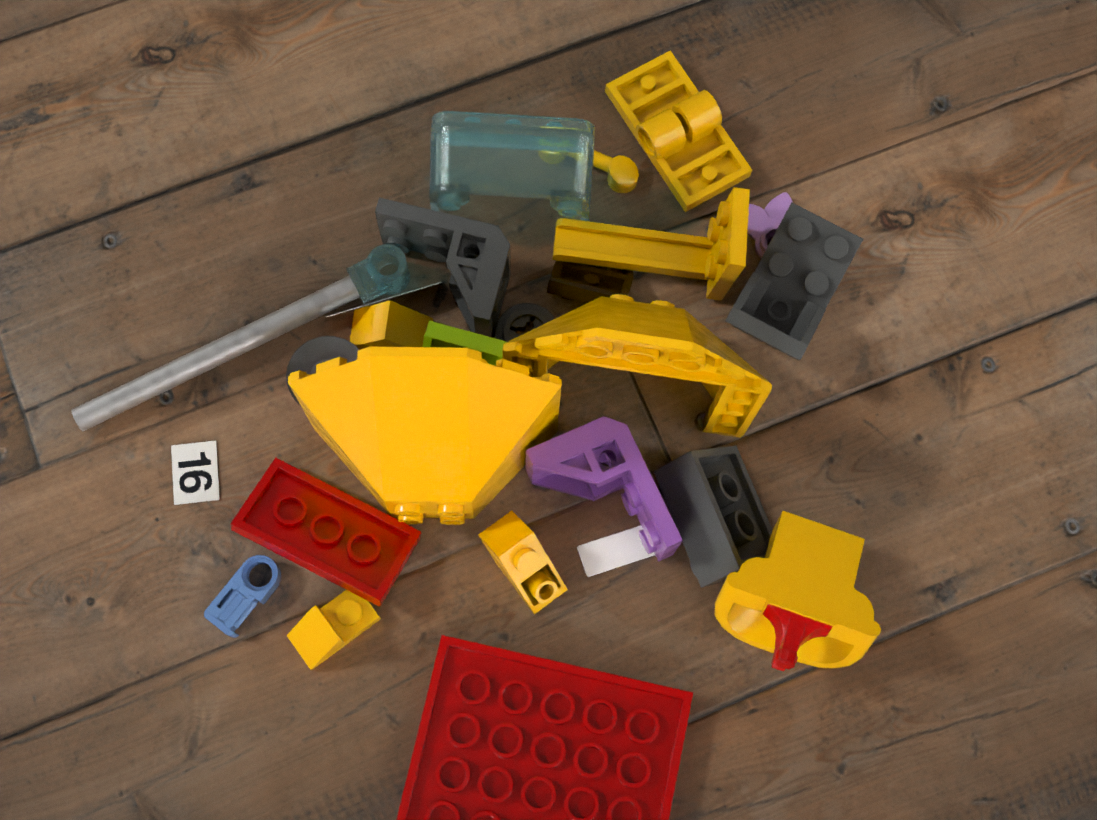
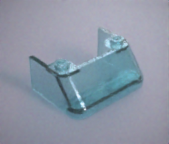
(511, 159)

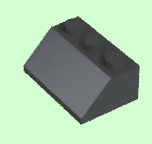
(715, 511)

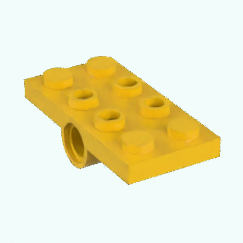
(678, 130)

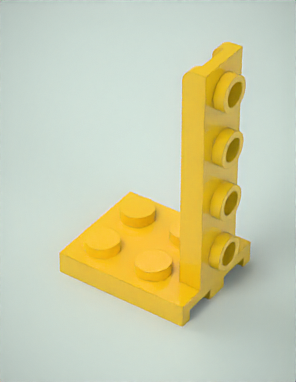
(711, 258)

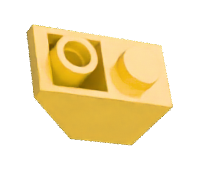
(523, 561)

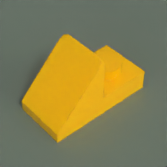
(331, 627)

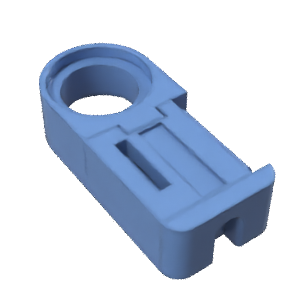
(241, 597)

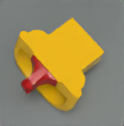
(801, 598)

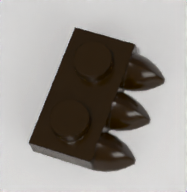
(588, 282)

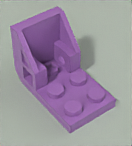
(575, 467)

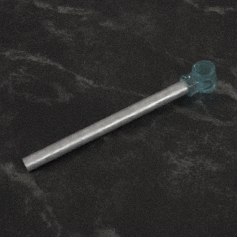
(362, 282)

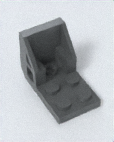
(472, 251)
(794, 281)

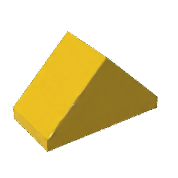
(388, 326)

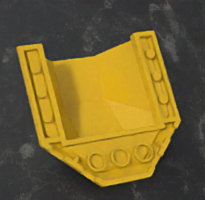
(653, 342)
(429, 425)

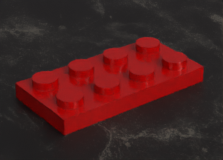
(326, 531)

